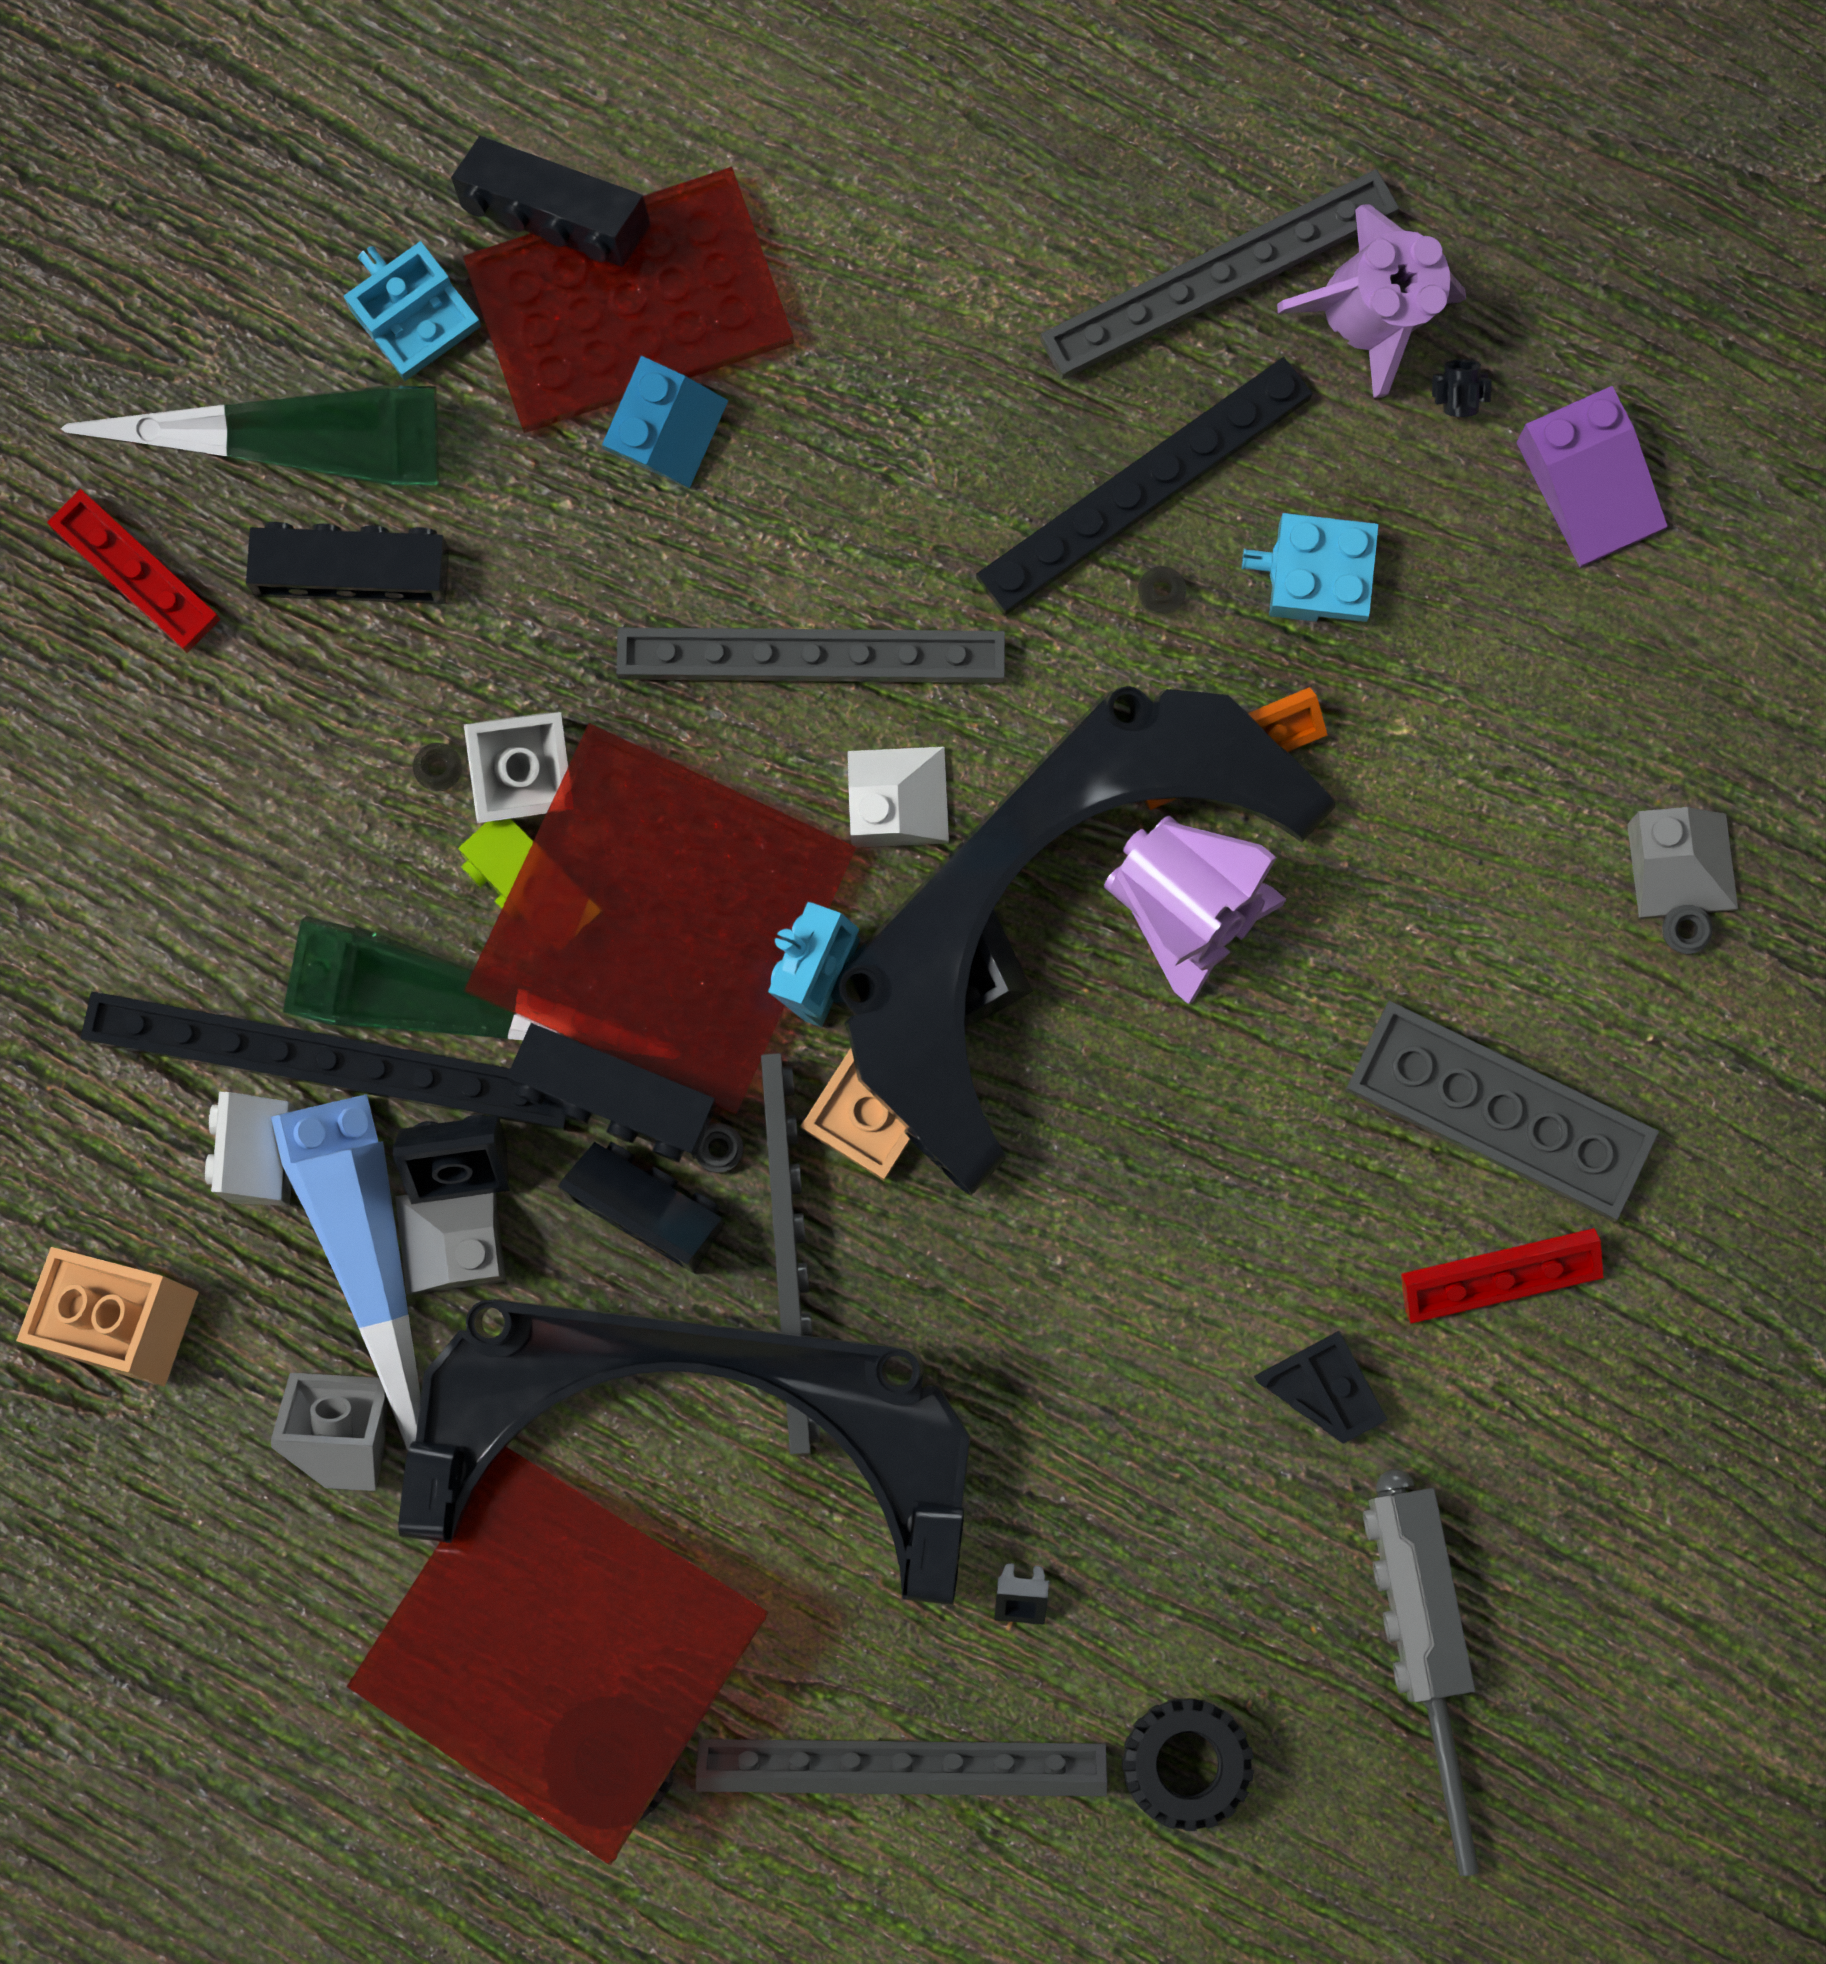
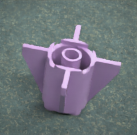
(1383, 292)
(1193, 896)

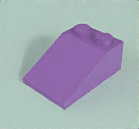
(1593, 476)

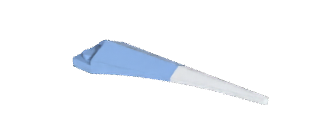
(346, 1193)

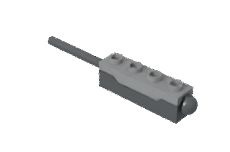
(1425, 1626)

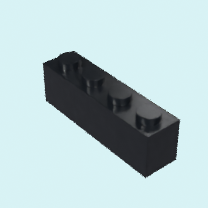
(551, 201)
(347, 564)
(612, 1092)

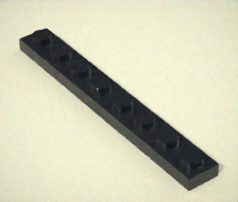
(1143, 486)

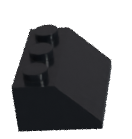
(644, 1204)

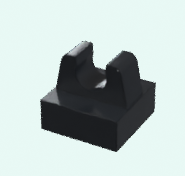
(1021, 1598)

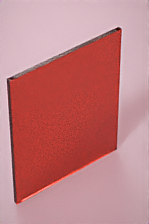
(558, 1654)

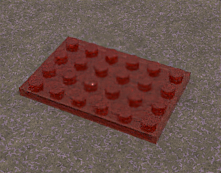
(685, 299)

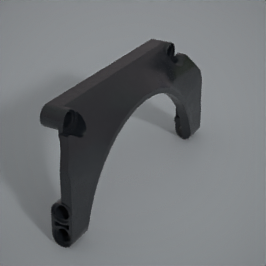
(919, 961)
(493, 1387)

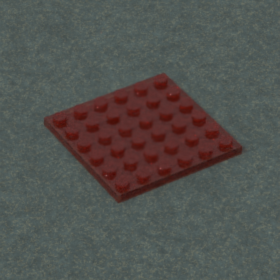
(656, 917)

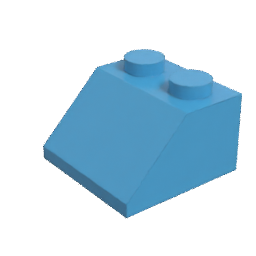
(664, 422)

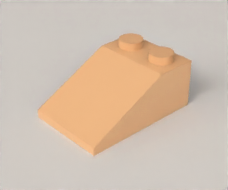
(108, 1315)

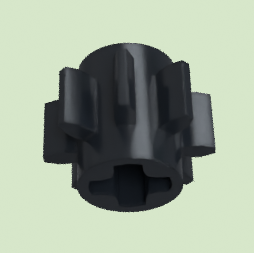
(1461, 387)

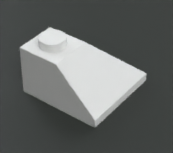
(515, 764)
(897, 797)

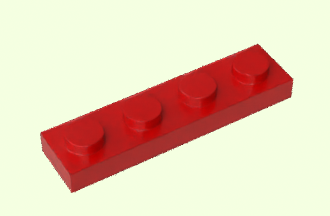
(133, 570)
(1502, 1275)

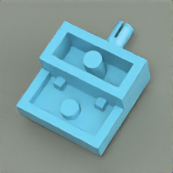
(410, 308)
(1319, 568)
(812, 961)

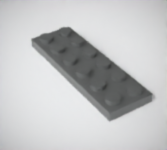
(1502, 1111)

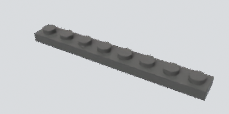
(1214, 276)
(810, 655)
(788, 1227)
(901, 1767)

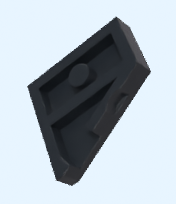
(1326, 1388)

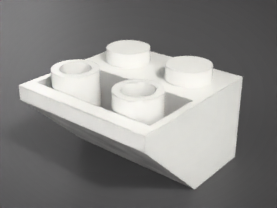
(246, 1153)

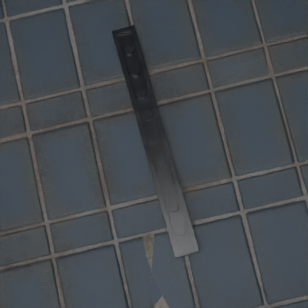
(311, 1058)

